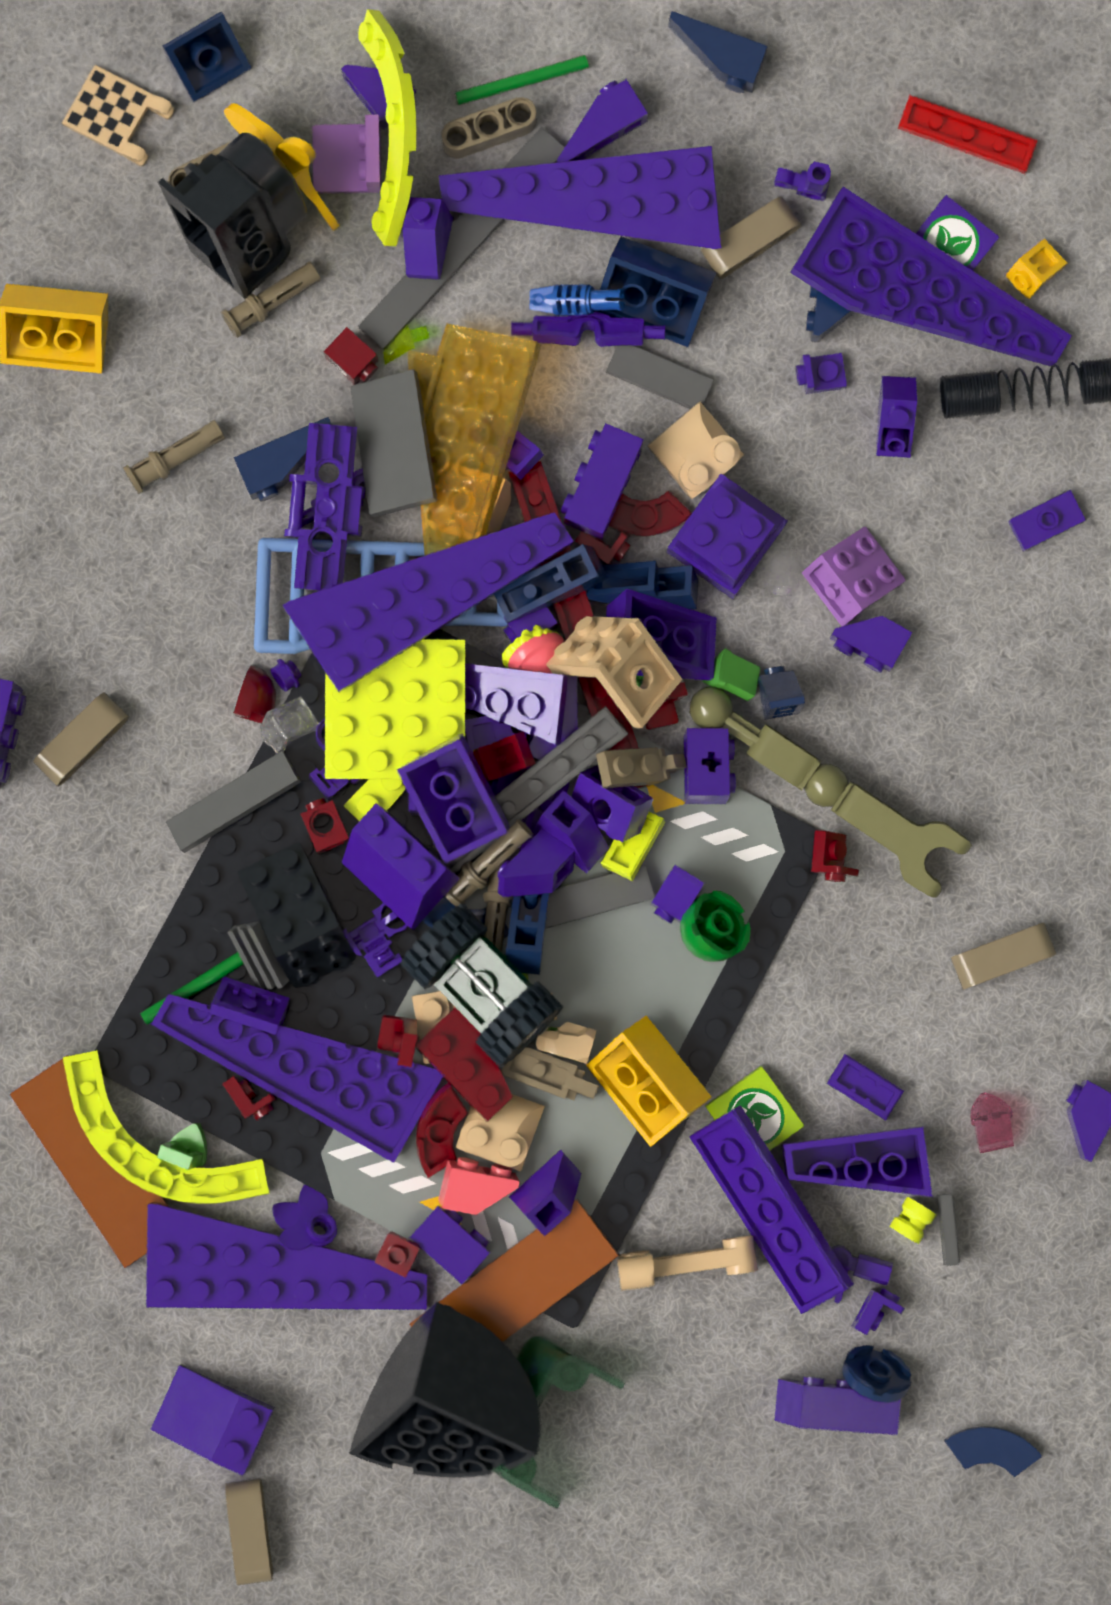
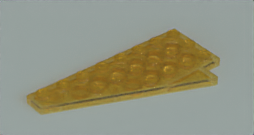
(471, 416)

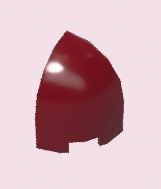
(256, 695)

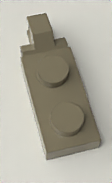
(637, 766)
(549, 1075)

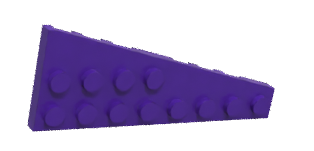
(635, 195)
(387, 612)
(332, 1081)
(227, 1265)

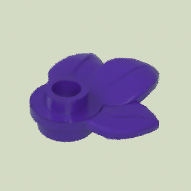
(301, 1217)

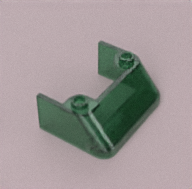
(547, 1365)

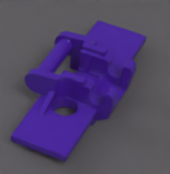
(335, 507)

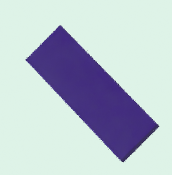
(771, 1210)

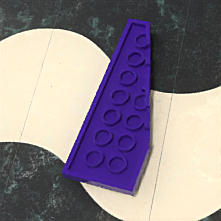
(899, 277)

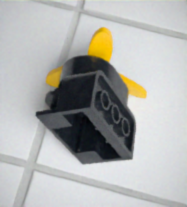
(246, 202)

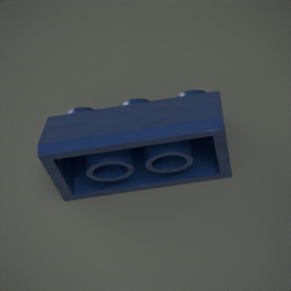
(658, 288)

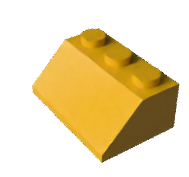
(53, 328)
(648, 1080)

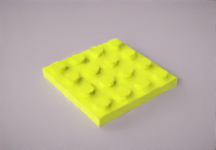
(395, 712)

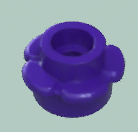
(286, 674)

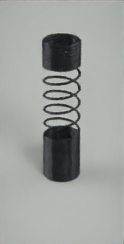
(980, 392)

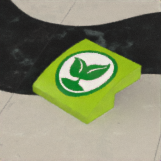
(762, 1104)

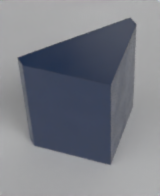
(206, 56)

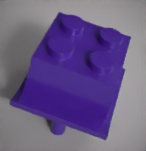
(726, 536)

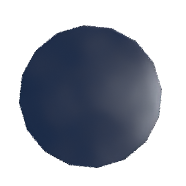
(876, 1374)

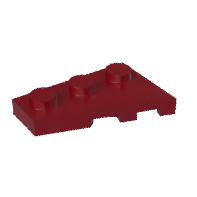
(465, 1065)

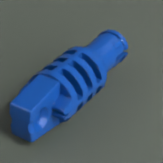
(574, 299)

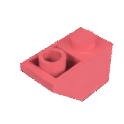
(475, 1187)

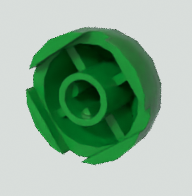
(714, 927)

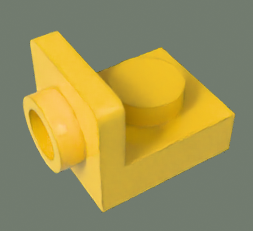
(1035, 268)

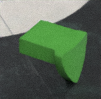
(735, 675)
(186, 1148)

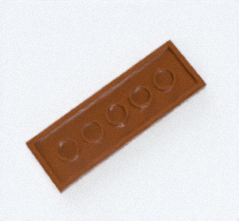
(108, 1197)
(533, 1274)

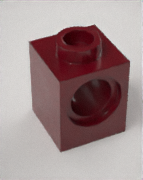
(329, 840)

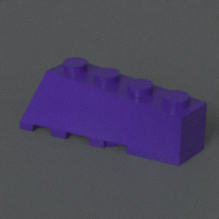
(871, 1161)

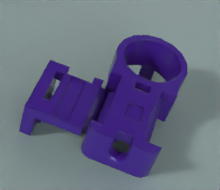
(372, 940)

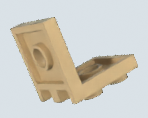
(614, 654)

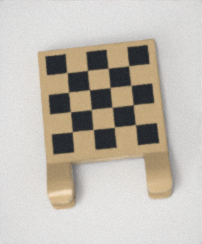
(111, 110)

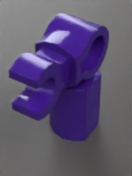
(809, 183)
(863, 1267)

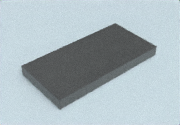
(393, 443)

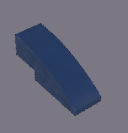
(669, 584)

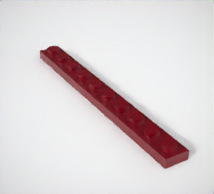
(537, 501)

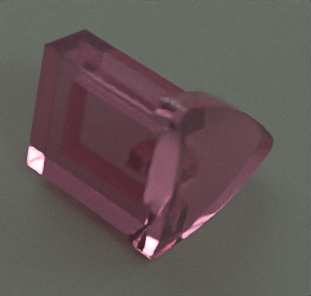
(991, 1123)

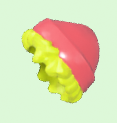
(532, 650)

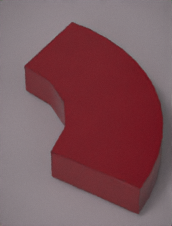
(649, 516)
(437, 1129)

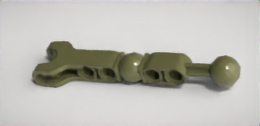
(829, 787)

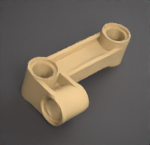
(639, 1268)

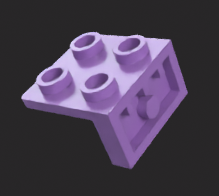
(347, 157)
(853, 575)

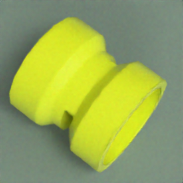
(912, 1220)

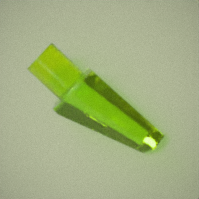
(404, 342)

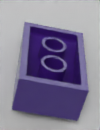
(681, 633)
(212, 1420)

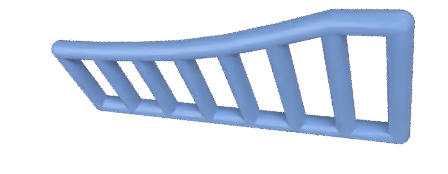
(368, 550)

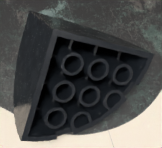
(449, 1402)

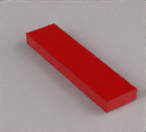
(967, 134)

